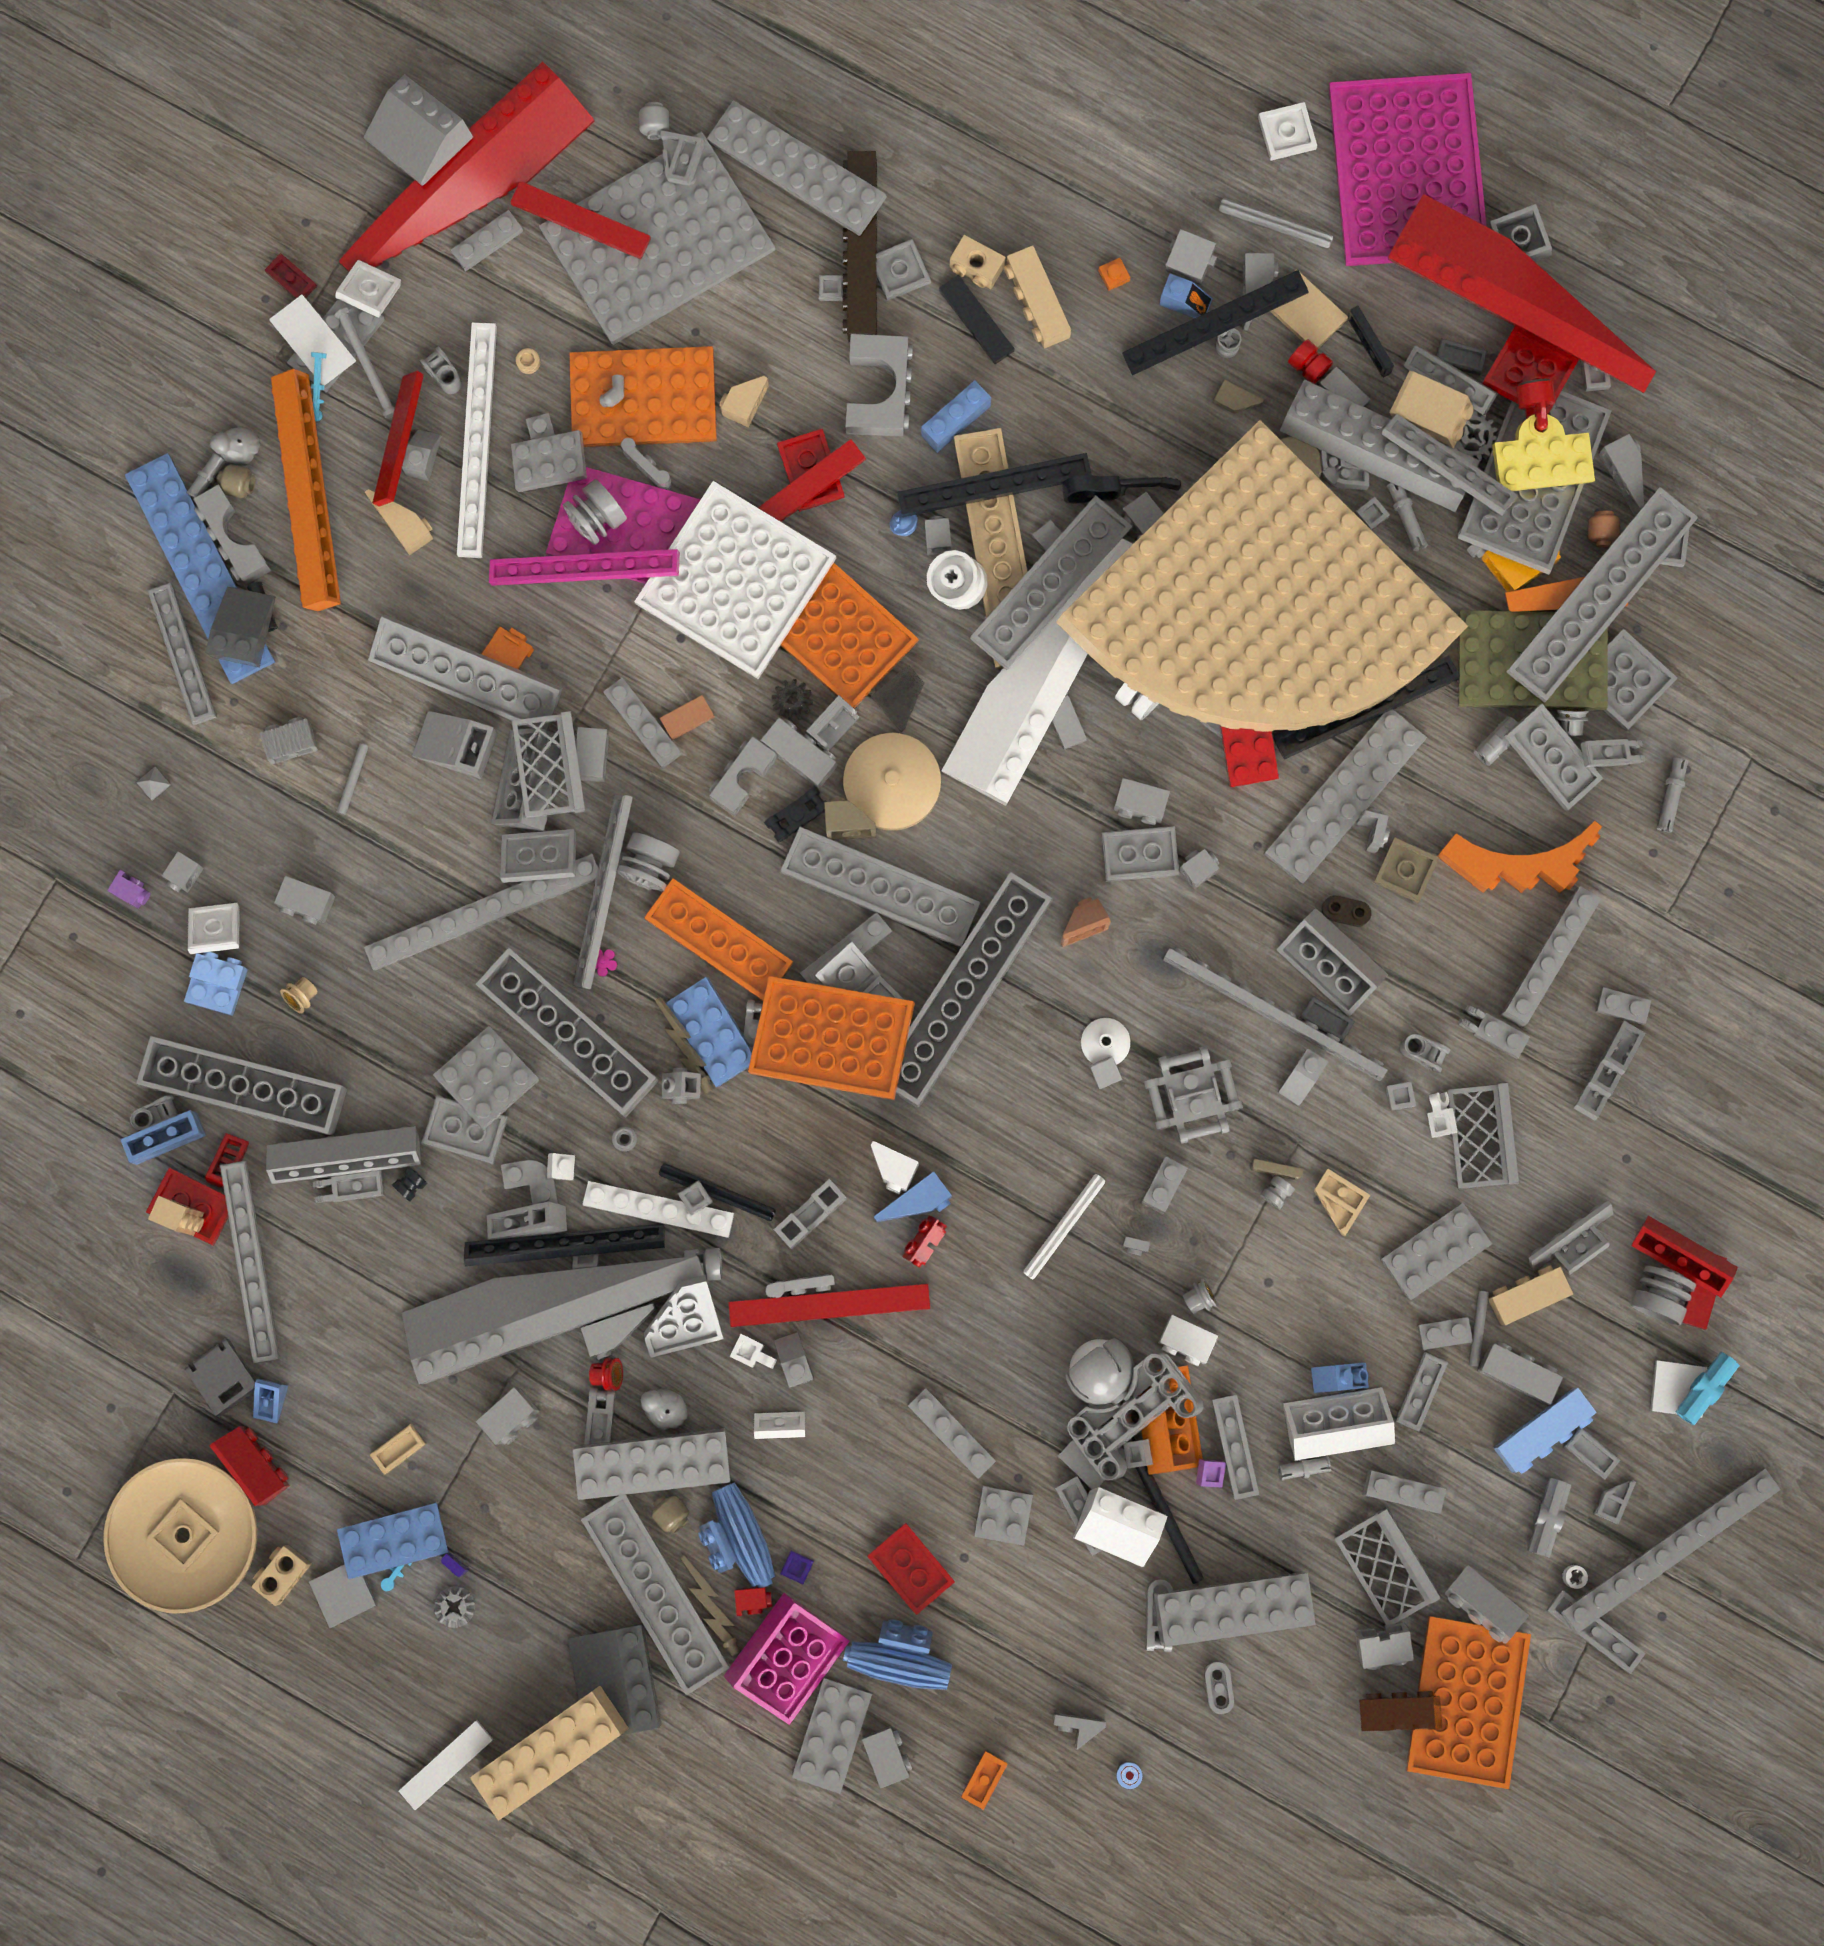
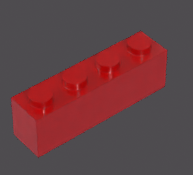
(1684, 1256)

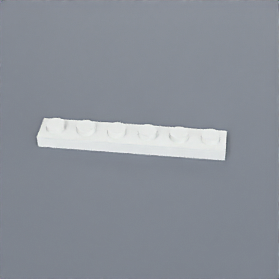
(657, 1209)

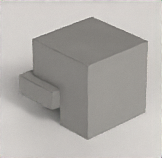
(1191, 257)

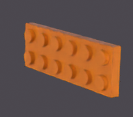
(717, 939)

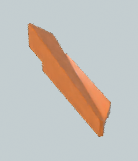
(1542, 597)

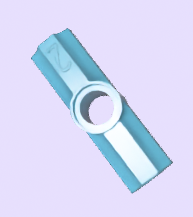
(1707, 1388)

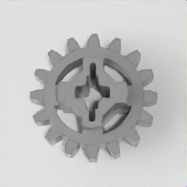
(1477, 446)

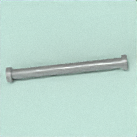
(342, 314)

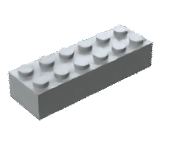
(651, 1464)
(1234, 1609)

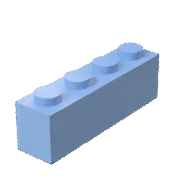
(1545, 1430)

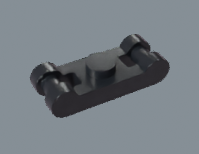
(796, 815)

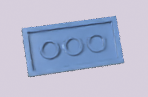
(712, 1031)
(392, 1541)

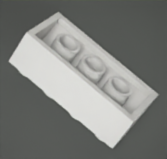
(1339, 1423)

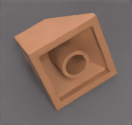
(1086, 920)

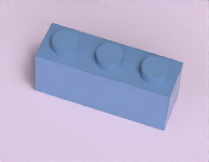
(956, 416)
(163, 1137)

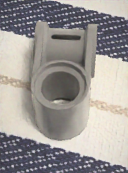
(440, 368)
(1429, 1053)
(156, 1111)

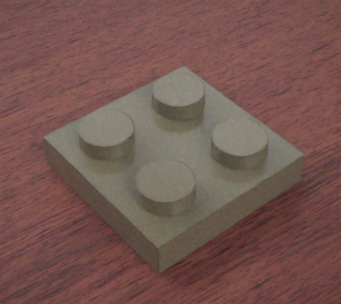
(1406, 870)

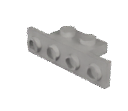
(1576, 1244)

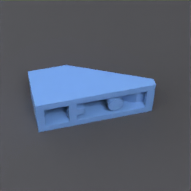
(920, 1199)

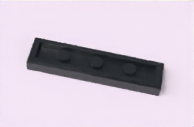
(976, 319)

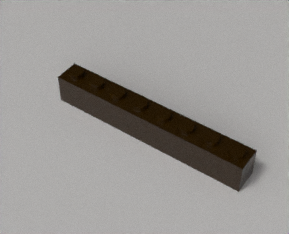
(861, 258)

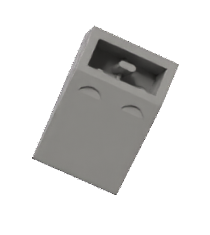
(455, 743)

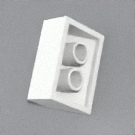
(1119, 1526)

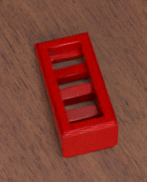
(214, 1168)

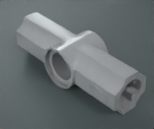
(1549, 1517)

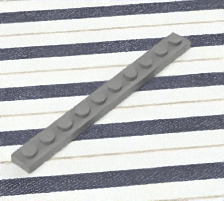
(477, 915)
(1284, 1018)
(1670, 1550)

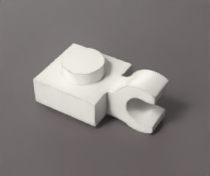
(1441, 1120)
(749, 1351)

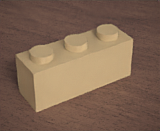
(176, 1216)
(1529, 1295)

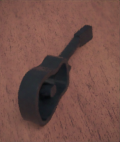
(1085, 487)

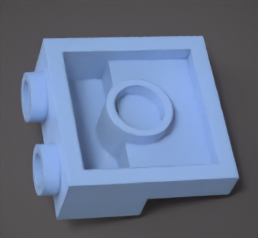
(215, 983)

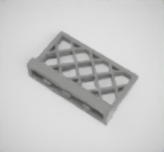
(568, 756)
(1505, 1136)
(1406, 1555)

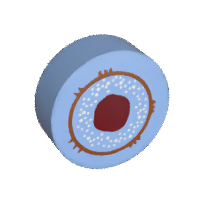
(1129, 1775)

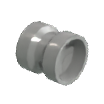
(1229, 338)
(1277, 1192)

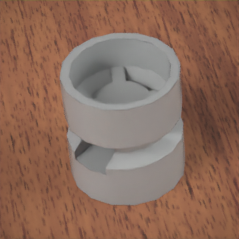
(710, 1262)

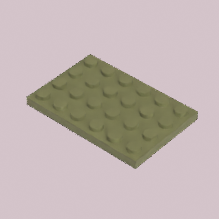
(1494, 644)

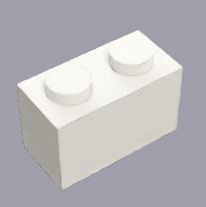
(1187, 1340)

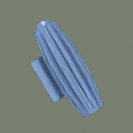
(737, 1538)
(900, 1657)

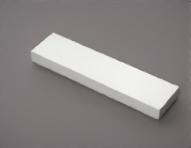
(446, 1765)

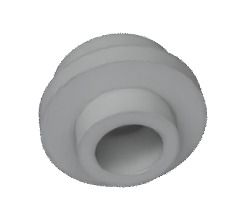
(617, 1136)

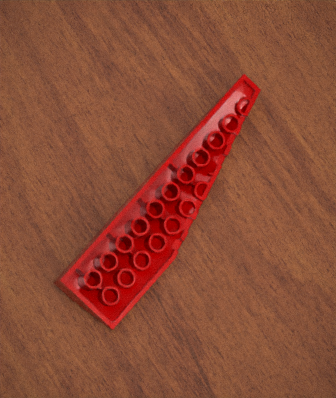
(507, 147)
(1511, 286)

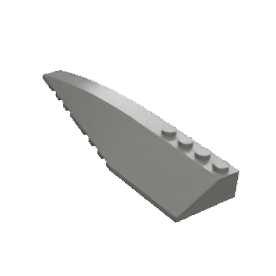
(529, 1309)

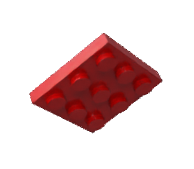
(1525, 360)

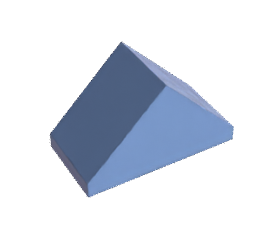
(268, 1400)

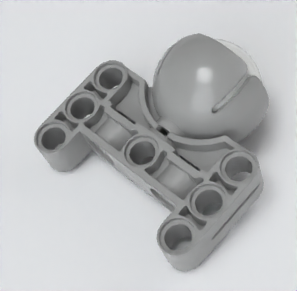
(1107, 1377)

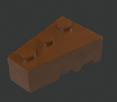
(1400, 1712)

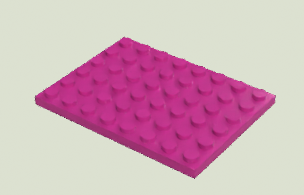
(1396, 145)

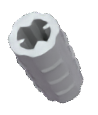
(1495, 743)

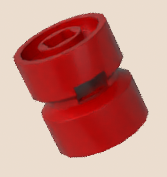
(1310, 361)

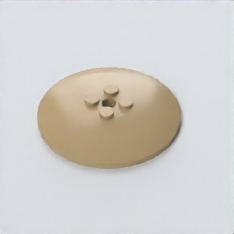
(144, 1542)

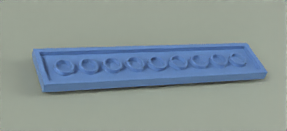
(187, 547)

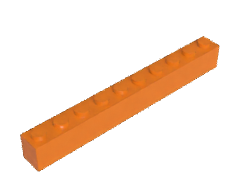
(305, 490)

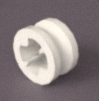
(1583, 1578)

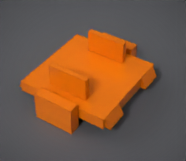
(508, 647)

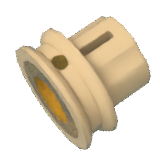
(299, 994)

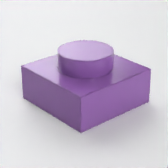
(1210, 1473)

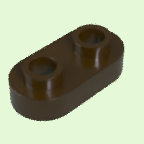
(1346, 911)

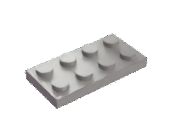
(364, 324)
(1552, 757)
(1436, 1251)
(832, 1735)

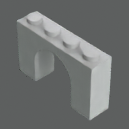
(888, 416)

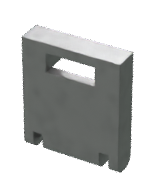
(217, 1373)

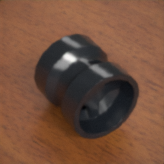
(408, 1186)

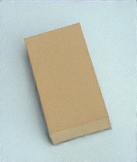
(397, 1449)

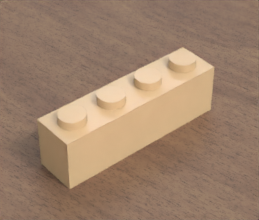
(1038, 297)

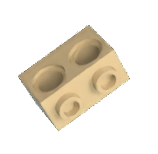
(285, 1579)

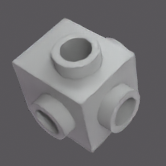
(681, 1085)

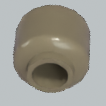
(236, 481)
(670, 1513)

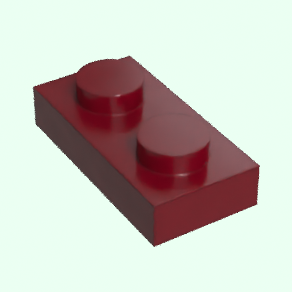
(290, 277)

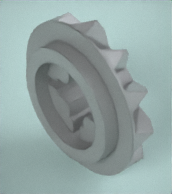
(466, 1607)

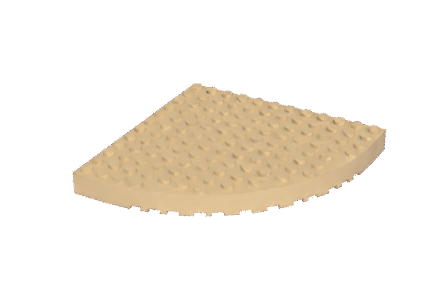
(1261, 602)

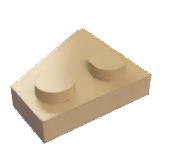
(1340, 1199)

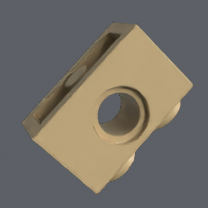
(971, 250)

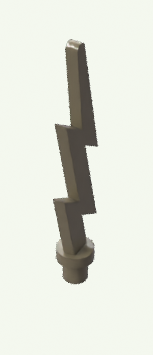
(678, 1034)
(719, 1617)

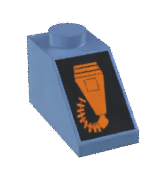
(1184, 297)

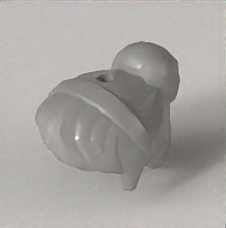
(233, 452)
(657, 1402)

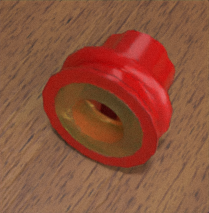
(607, 1374)

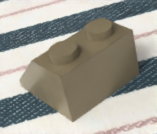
(847, 821)

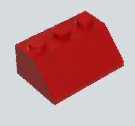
(250, 1465)

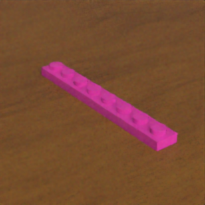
(584, 567)

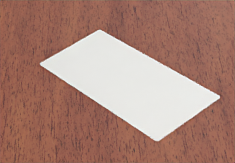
(309, 333)

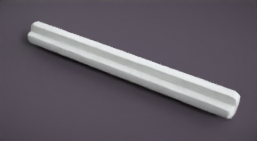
(1064, 1226)

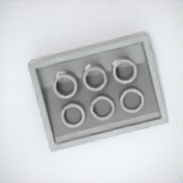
(416, 130)

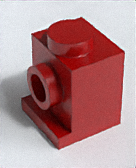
(752, 1600)

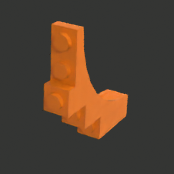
(1521, 871)

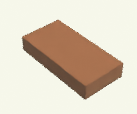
(687, 717)

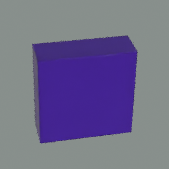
(454, 1565)
(797, 1567)

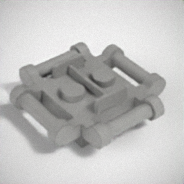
(1193, 1095)

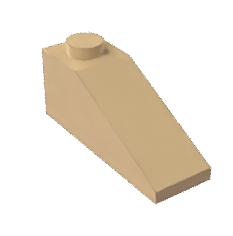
(404, 524)

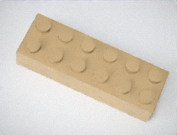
(549, 1753)

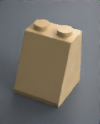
(1433, 408)

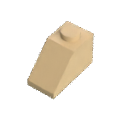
(744, 400)

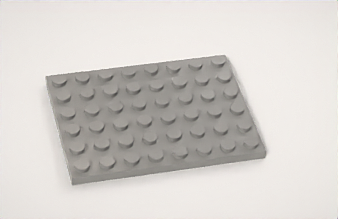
(695, 243)

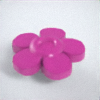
(605, 961)

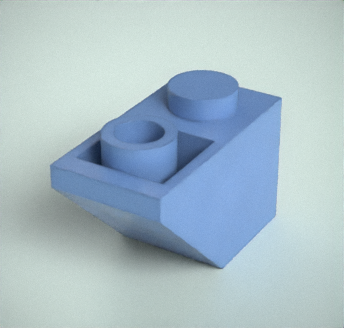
(1339, 1377)

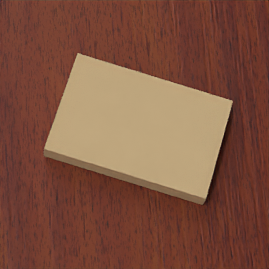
(1311, 316)

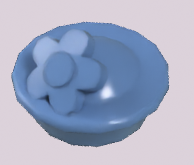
(903, 525)

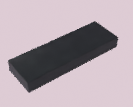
(1370, 341)

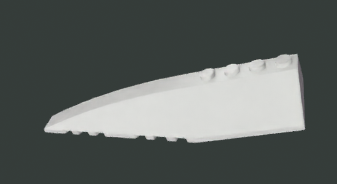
(1021, 705)

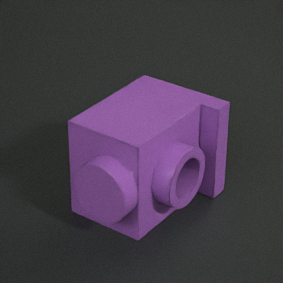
(129, 890)

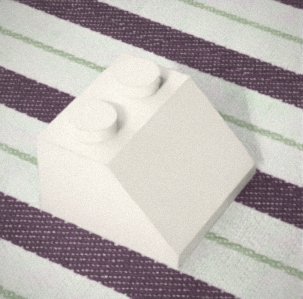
(894, 1168)

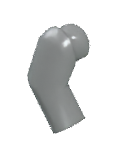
(615, 394)

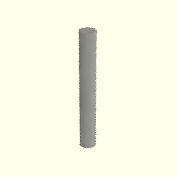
(352, 779)
(1478, 1328)

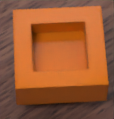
(1114, 274)

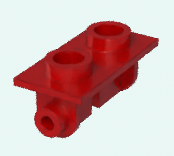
(930, 1231)

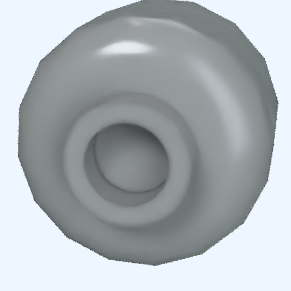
(653, 119)

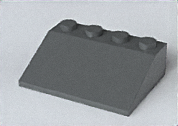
(622, 1667)

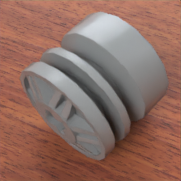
(594, 512)
(648, 861)
(1663, 1295)

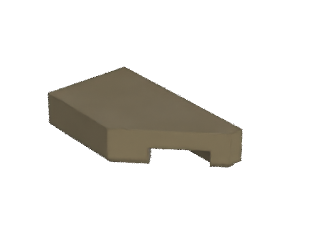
(1235, 398)

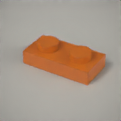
(984, 1780)

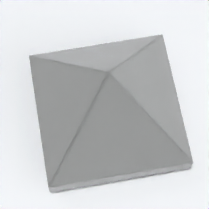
(153, 783)

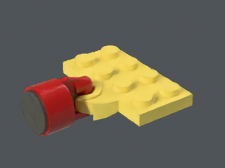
(1541, 450)

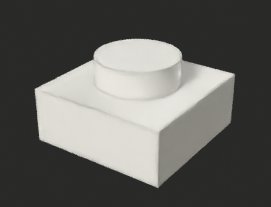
(560, 1166)

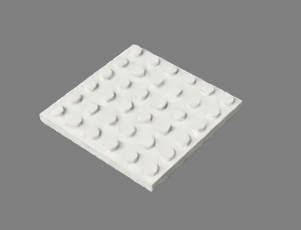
(737, 580)

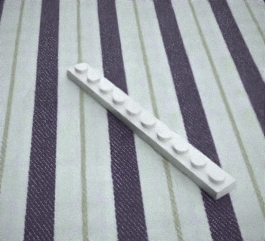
(476, 440)

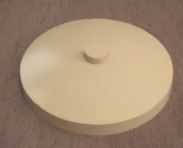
(892, 780)

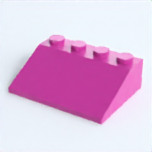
(786, 1659)

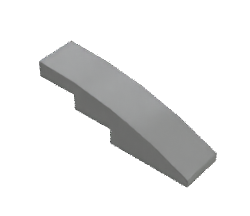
(1609, 1070)

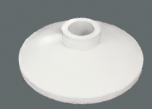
(1105, 1027)

